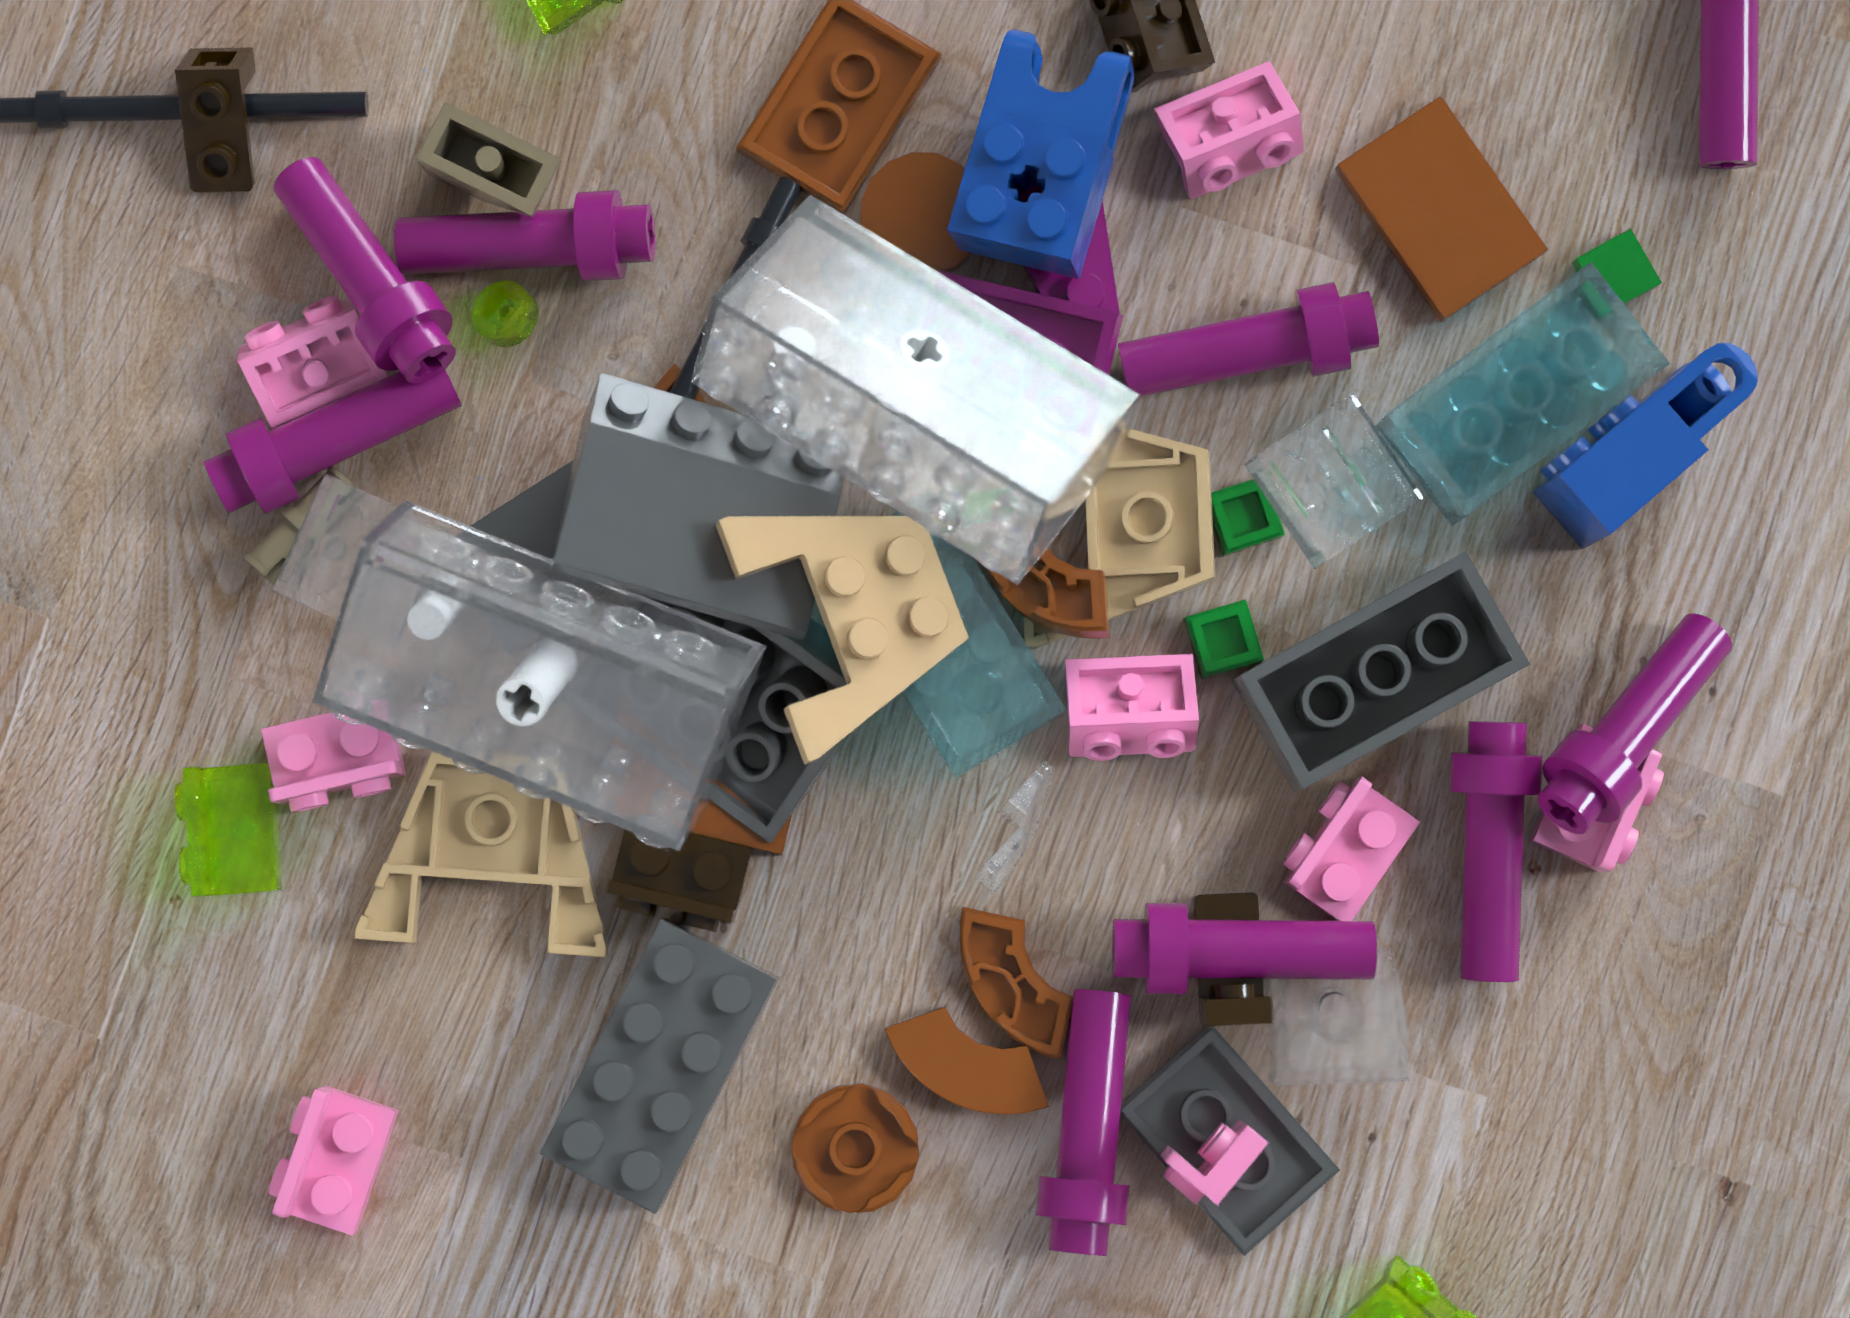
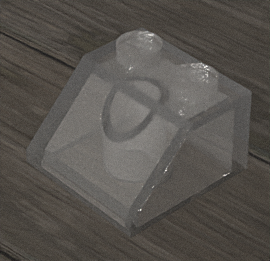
(1338, 1029)

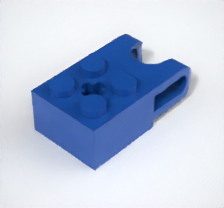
(1042, 141)
(1642, 445)

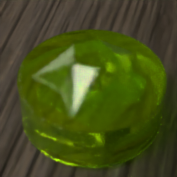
(505, 313)

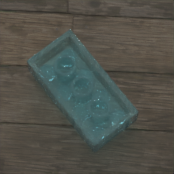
(1521, 393)
(986, 688)

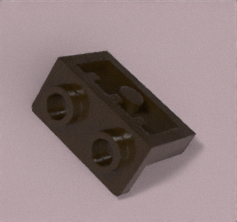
(1158, 35)
(699, 879)

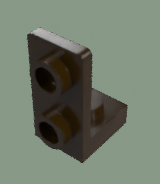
(216, 118)
(1226, 999)

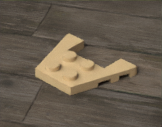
(1147, 525)
(877, 598)
(491, 832)

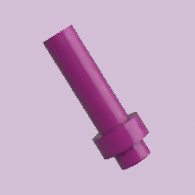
(1728, 84)
(593, 235)
(399, 320)
(1315, 331)
(269, 463)
(1596, 771)
(1495, 780)
(1171, 949)
(1084, 1192)

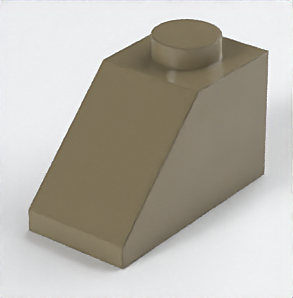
(487, 161)

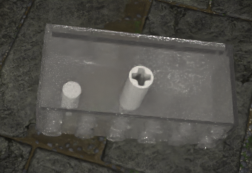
(911, 387)
(536, 675)

